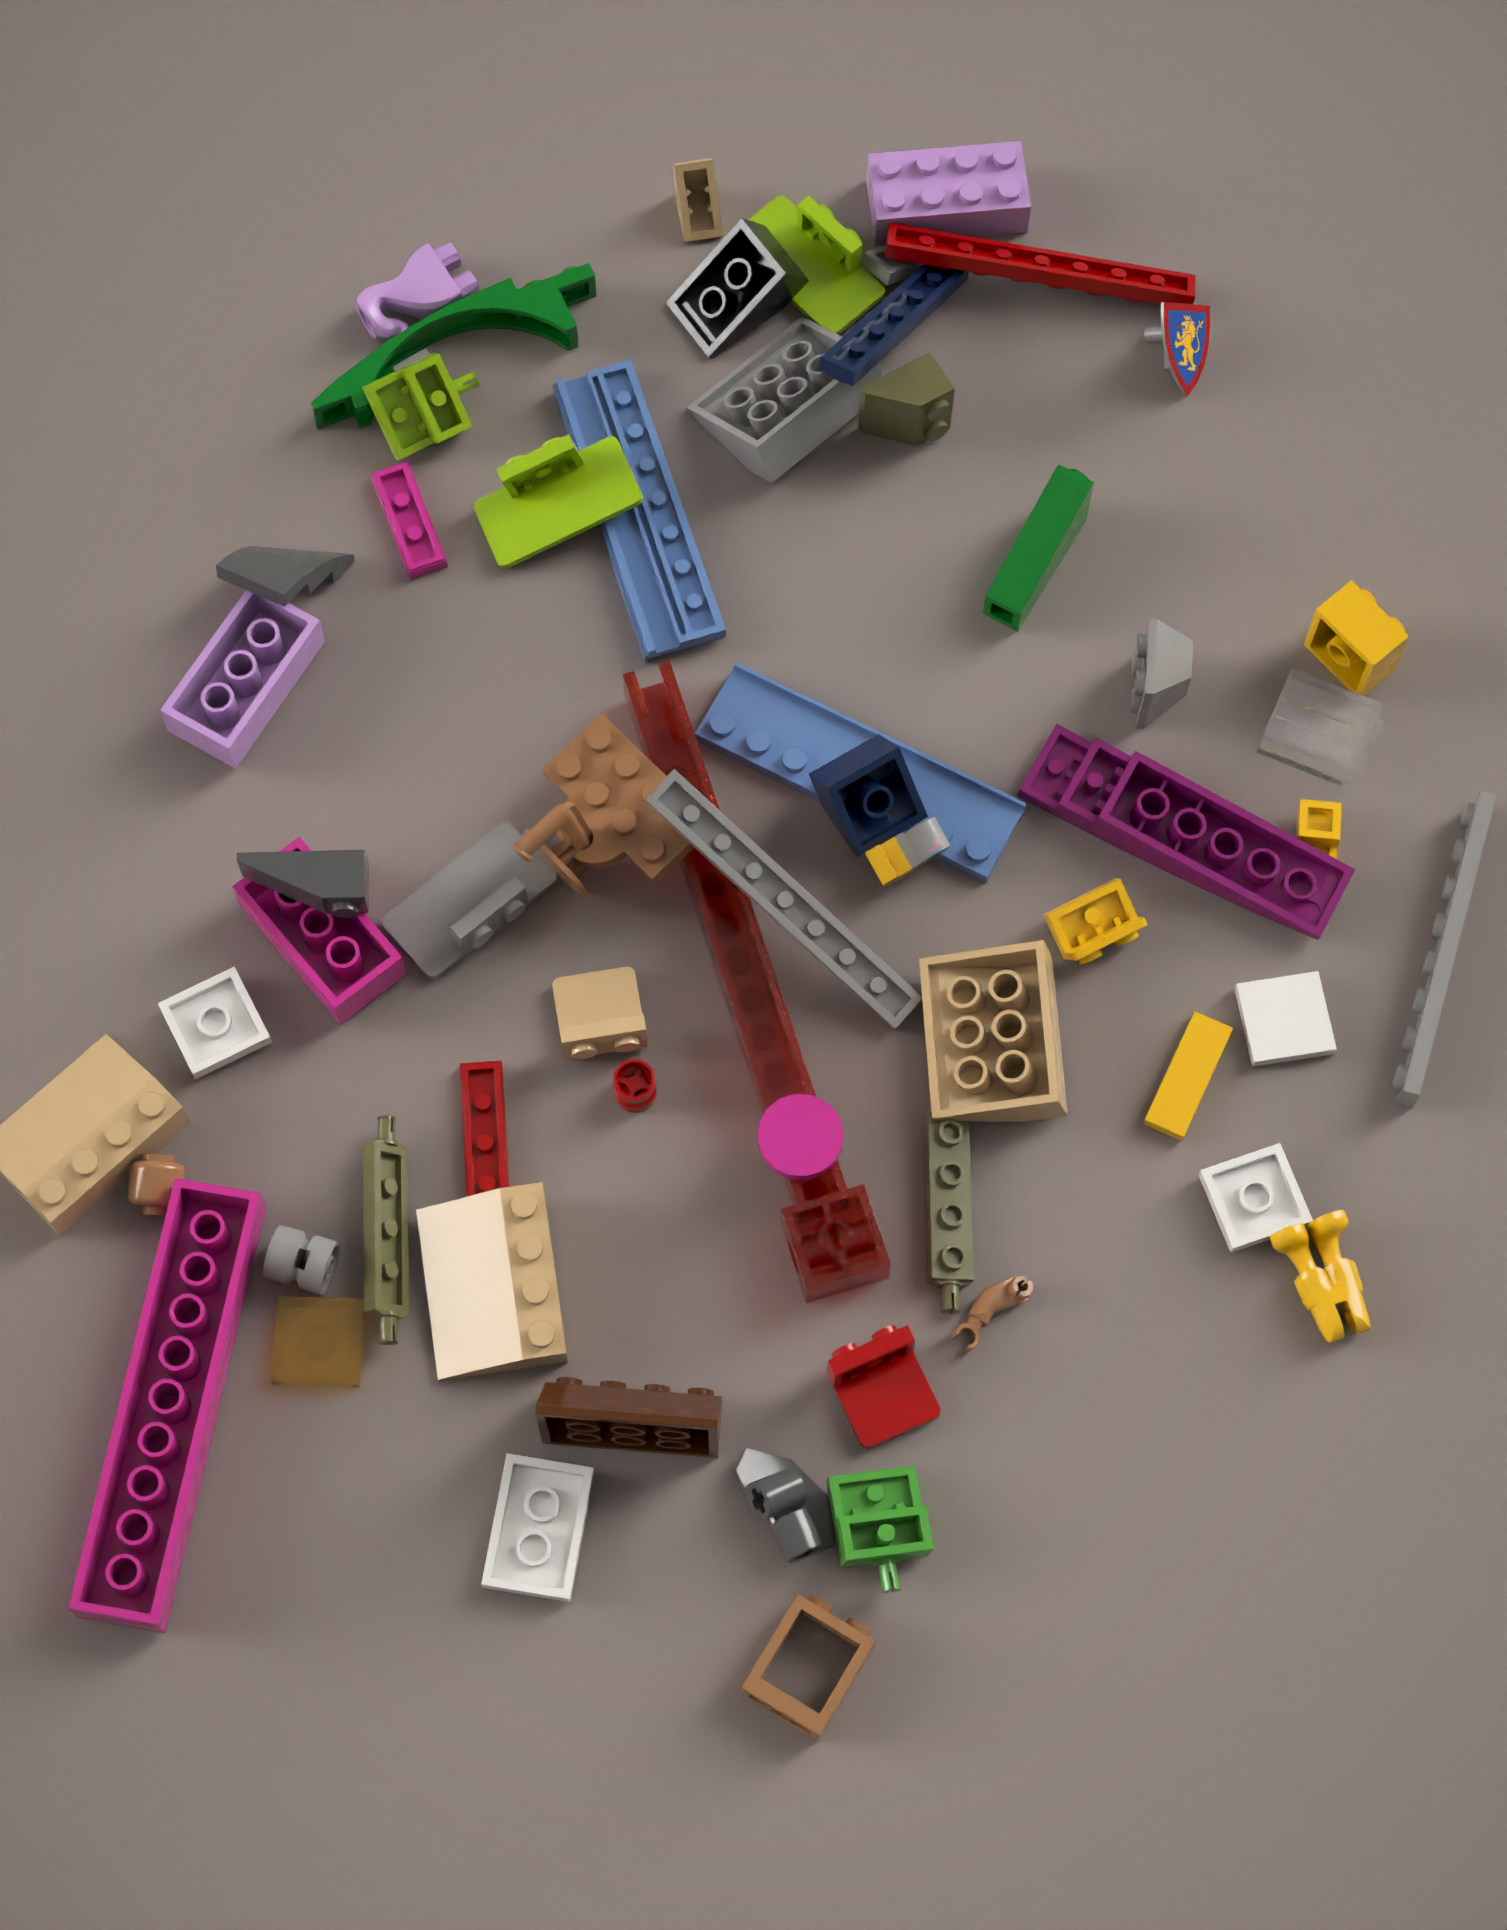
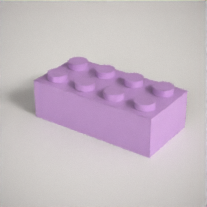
(950, 190)
(242, 677)

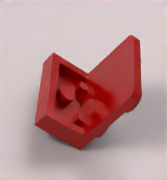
(882, 1386)

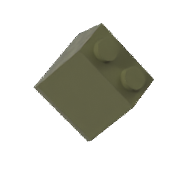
(908, 403)

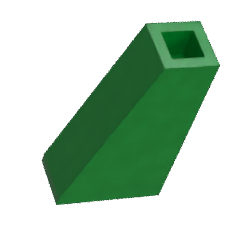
(1039, 547)

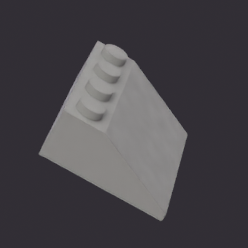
(779, 402)

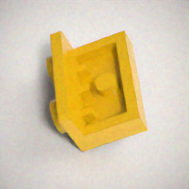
(1094, 922)

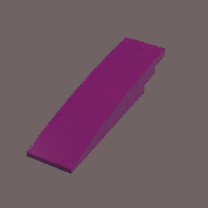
(1186, 830)

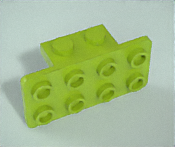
(828, 256)
(555, 497)

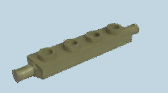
(948, 1208)
(386, 1230)

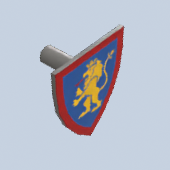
(1184, 340)

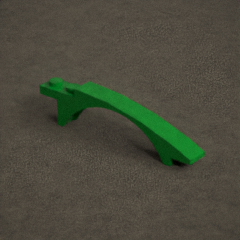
(534, 309)

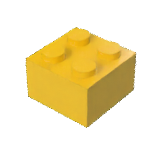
(1356, 639)

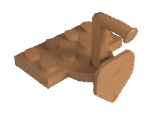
(603, 811)

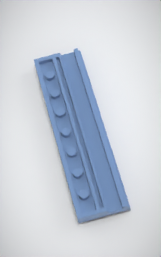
(653, 542)
(794, 735)

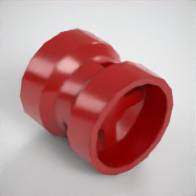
(634, 1076)

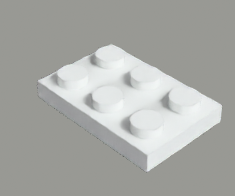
(538, 1527)

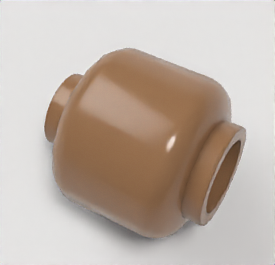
(153, 1181)

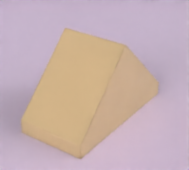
(697, 200)

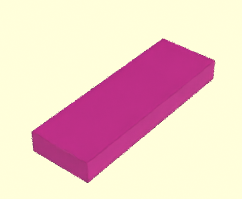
(409, 520)

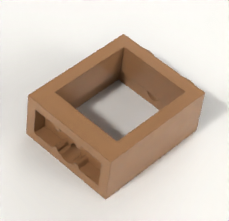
(784, 1705)

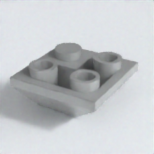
(1160, 670)

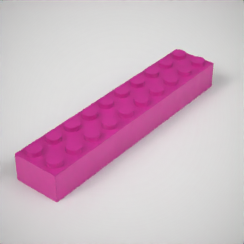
(168, 1407)

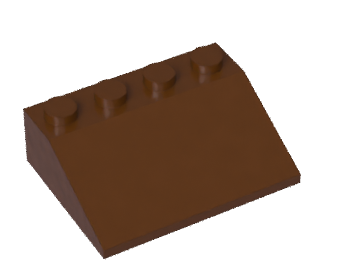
(630, 1418)

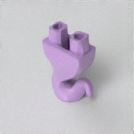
(416, 292)

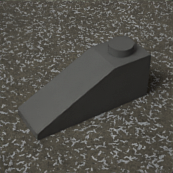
(324, 880)

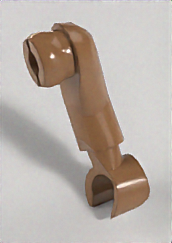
(991, 1300)

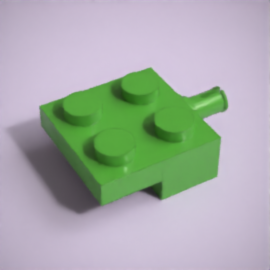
(879, 1520)

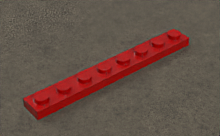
(1038, 265)

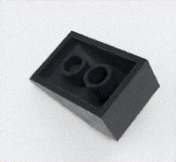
(736, 287)

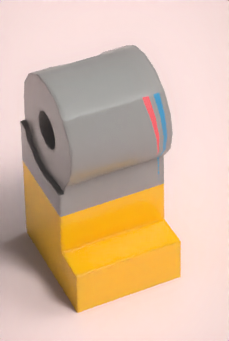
(908, 851)

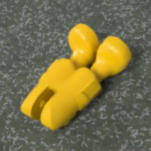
(1325, 1287)

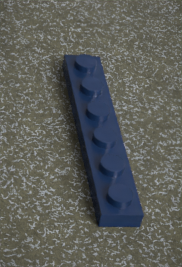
(890, 323)

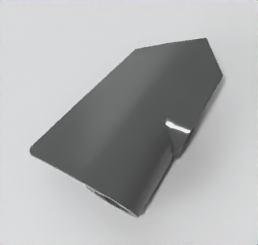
(789, 1501)

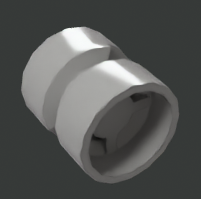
(287, 1256)

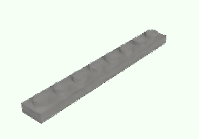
(783, 899)
(1440, 962)

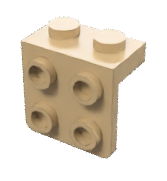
(599, 1013)

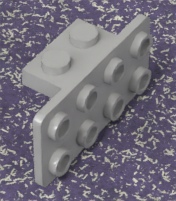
(467, 901)

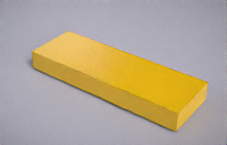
(1188, 1076)

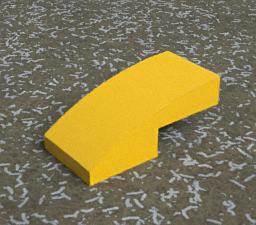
(1320, 825)

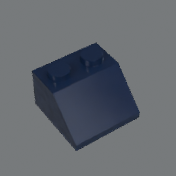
(869, 794)

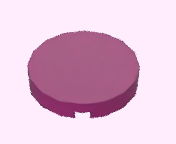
(800, 1137)

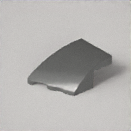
(281, 572)

